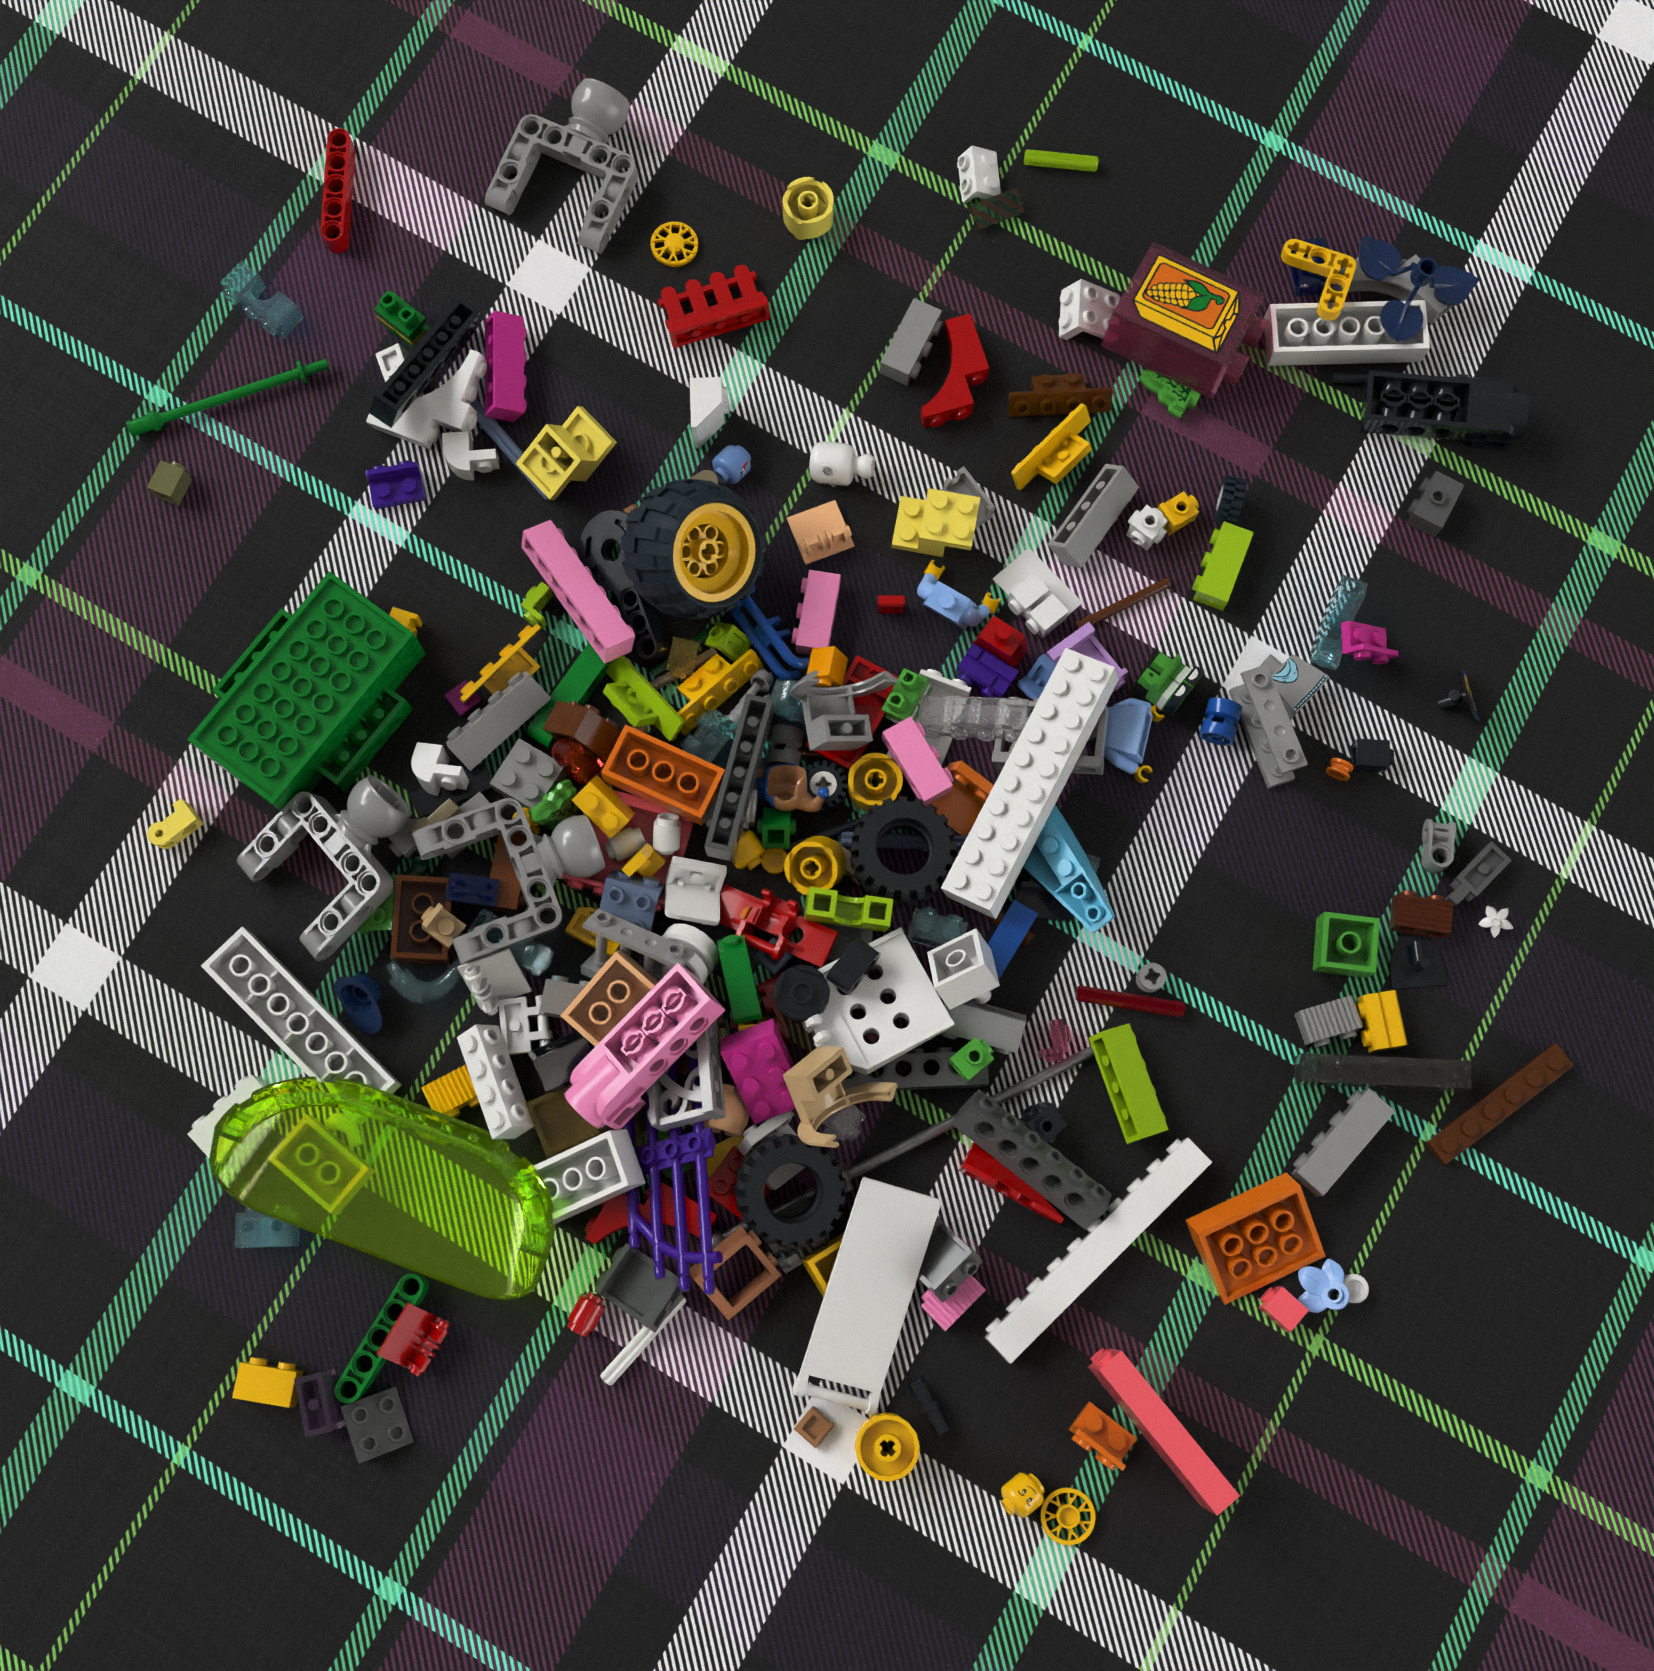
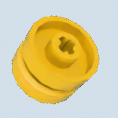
(887, 1464)

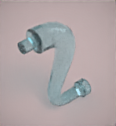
(421, 991)

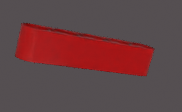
(340, 201)

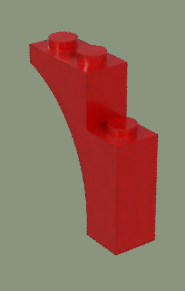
(967, 368)
(615, 1215)

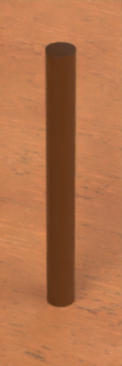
(1124, 603)

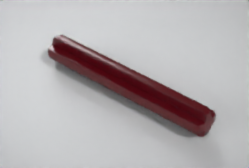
(1130, 1001)

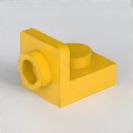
(645, 862)

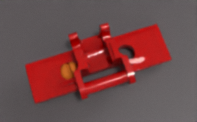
(779, 918)

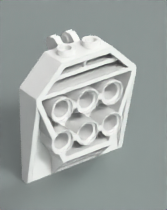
(914, 1001)

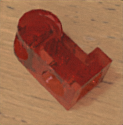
(575, 762)

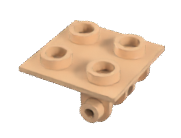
(820, 532)

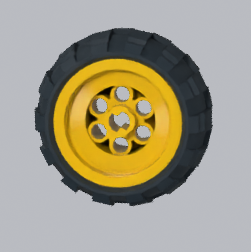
(717, 559)

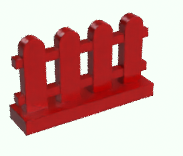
(717, 319)

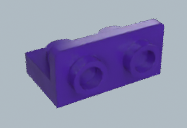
(395, 484)

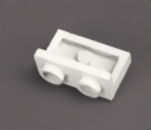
(978, 174)

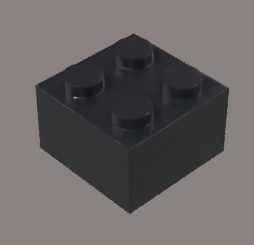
(558, 1059)

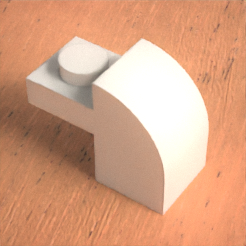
(463, 459)
(432, 769)

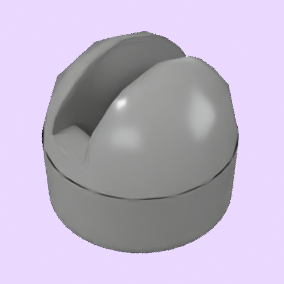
(763, 675)

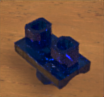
(472, 890)

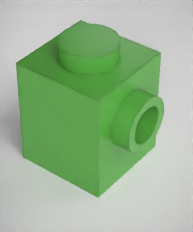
(972, 1059)

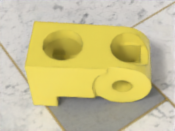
(175, 827)

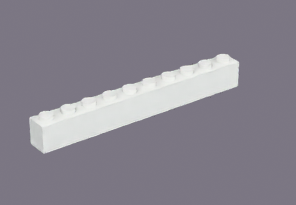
(1097, 1249)

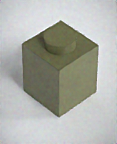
(169, 482)

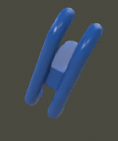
(765, 636)

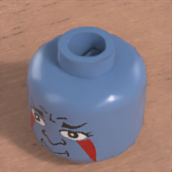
(731, 464)

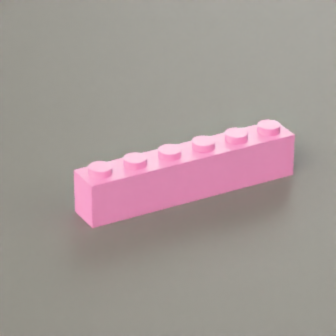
(578, 591)

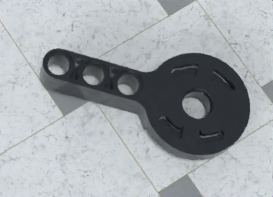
(596, 554)

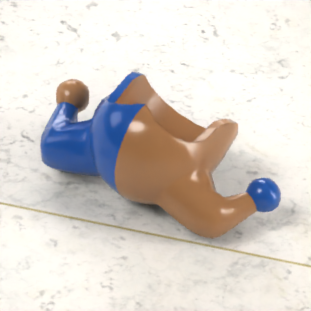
(787, 789)

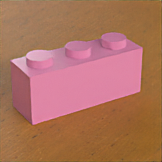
(816, 611)
(918, 760)

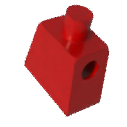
(1002, 641)

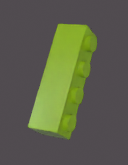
(1128, 1083)

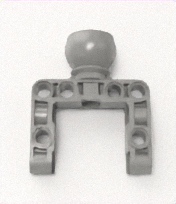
(596, 113)
(371, 813)
(539, 861)

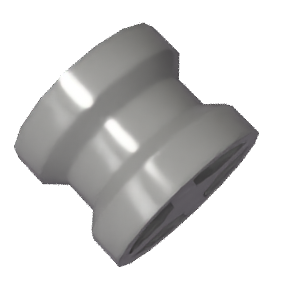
(1145, 979)

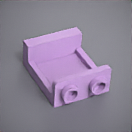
(1085, 643)

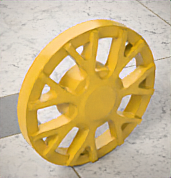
(674, 244)
(1067, 1516)

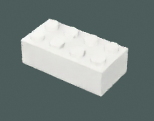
(591, 1173)

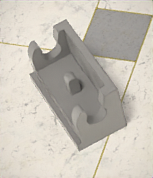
(966, 485)

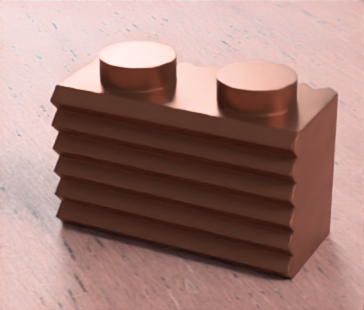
(1421, 915)

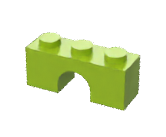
(862, 913)

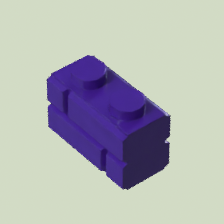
(986, 672)

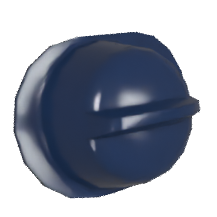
(360, 1000)

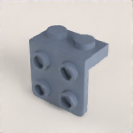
(632, 897)

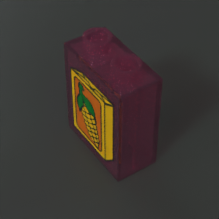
(1186, 321)

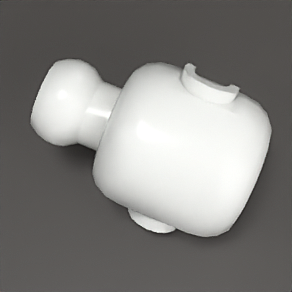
(837, 464)

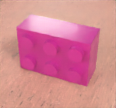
(757, 1066)

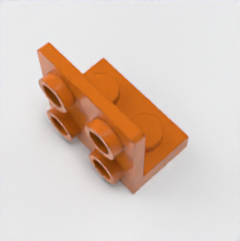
(966, 798)
(1099, 1432)

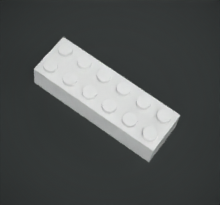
(1303, 338)

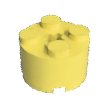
(808, 208)

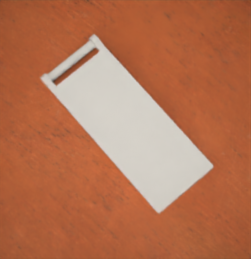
(868, 1293)

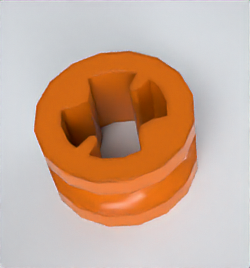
(1339, 769)

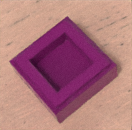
(454, 699)

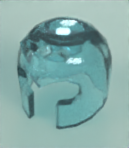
(785, 705)

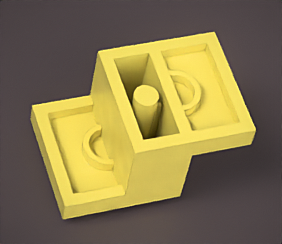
(566, 452)
(936, 522)

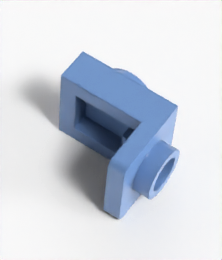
(1037, 678)

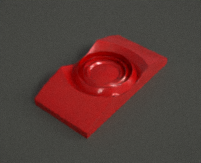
(866, 705)

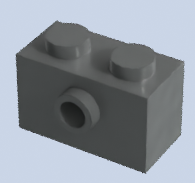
(1434, 504)

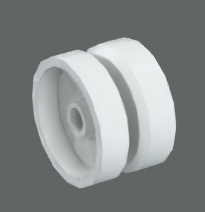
(705, 955)

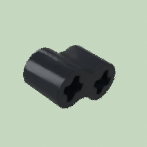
(853, 966)

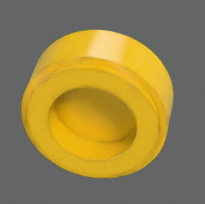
(774, 860)

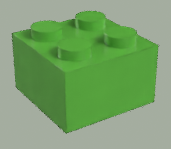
(1346, 944)

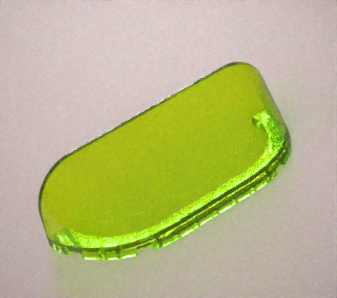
(389, 1182)

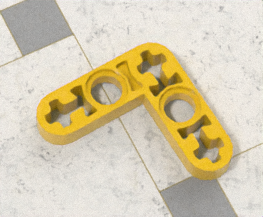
(1329, 269)

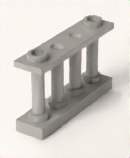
(1268, 727)
(631, 937)

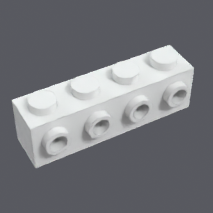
(495, 1081)

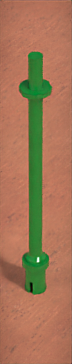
(156, 420)

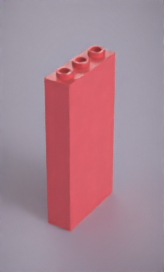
(1163, 1430)

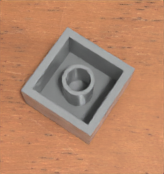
(527, 775)

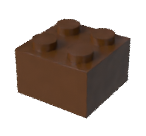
(584, 727)

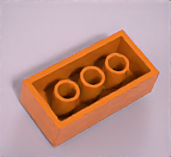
(663, 775)

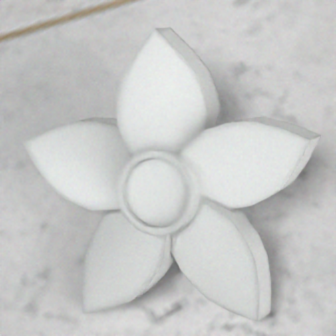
(1496, 920)

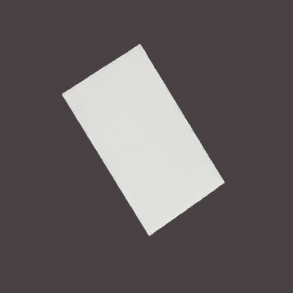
(1024, 566)

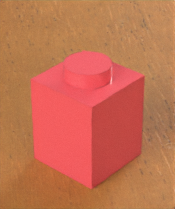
(1282, 1308)

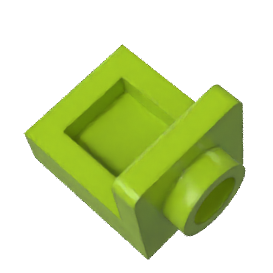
(535, 600)

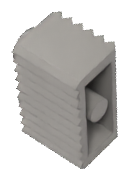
(1329, 1020)

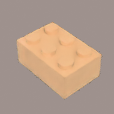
(608, 997)

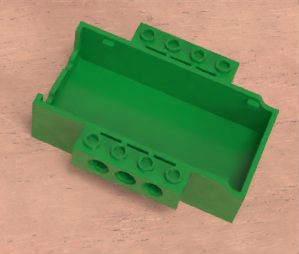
(311, 696)

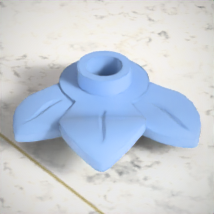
(1320, 1284)

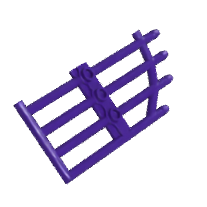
(674, 1154)

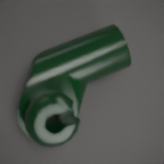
(418, 867)

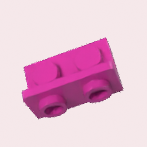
(1366, 642)

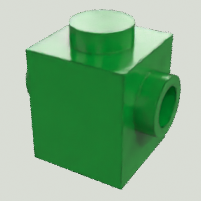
(776, 828)

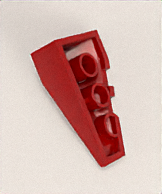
(991, 1173)

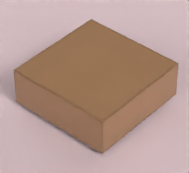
(814, 1427)

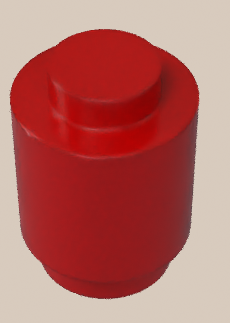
(586, 1313)

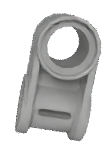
(1439, 840)

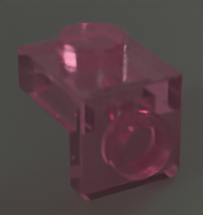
(1060, 1036)

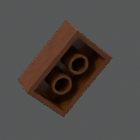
(411, 901)

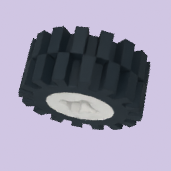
(1230, 499)
(831, 775)

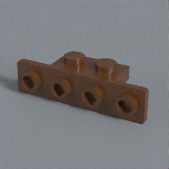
(1058, 396)

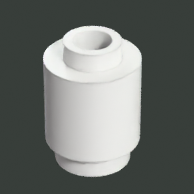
(666, 833)
(625, 844)

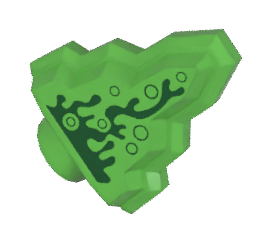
(1170, 393)
(555, 805)

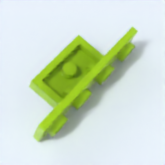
(640, 700)

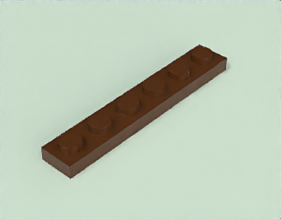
(1499, 1104)

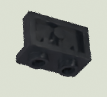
(1038, 898)

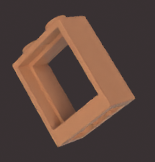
(728, 1247)

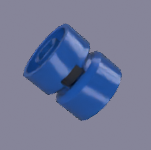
(1221, 721)

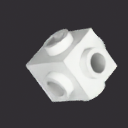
(1147, 527)

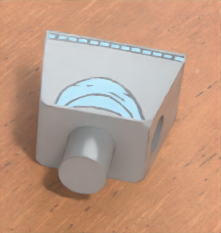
(1295, 681)

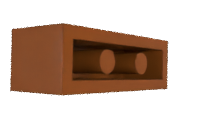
(510, 896)

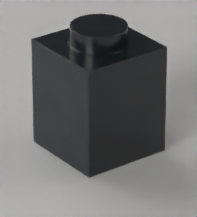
(1371, 755)

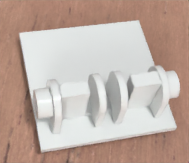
(494, 979)

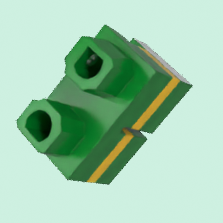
(401, 319)

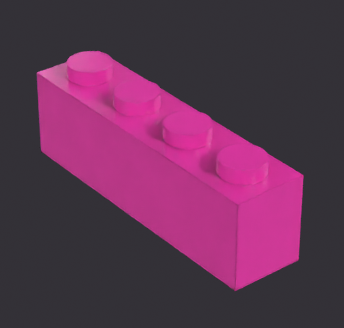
(505, 366)

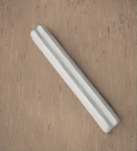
(636, 1346)

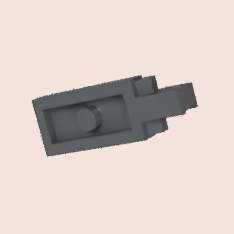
(1478, 874)

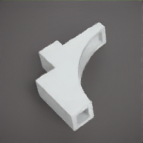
(443, 407)

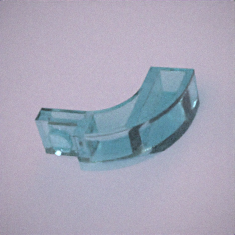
(1341, 608)
(529, 954)

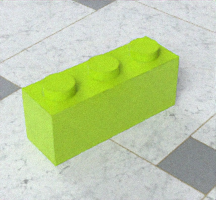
(1221, 565)

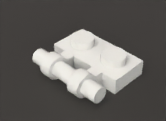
(516, 1025)

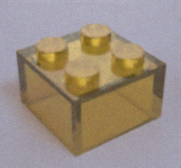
(559, 1123)

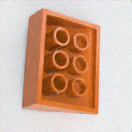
(1256, 1237)

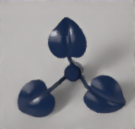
(1401, 320)

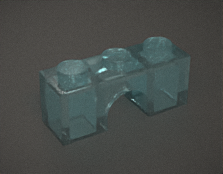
(277, 314)

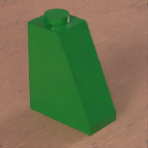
(739, 979)

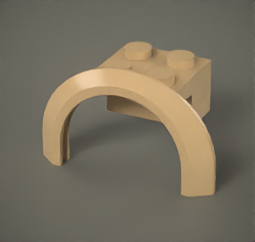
(819, 1091)

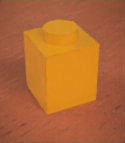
(830, 666)

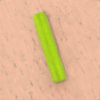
(1061, 160)

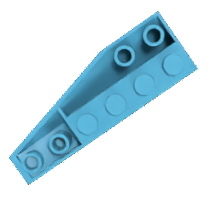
(1067, 873)

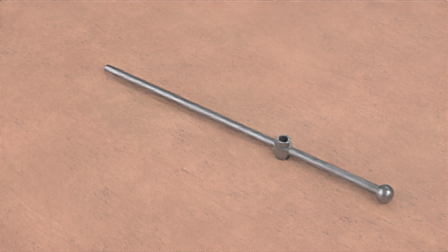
(924, 1136)

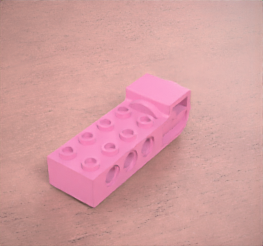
(641, 1048)

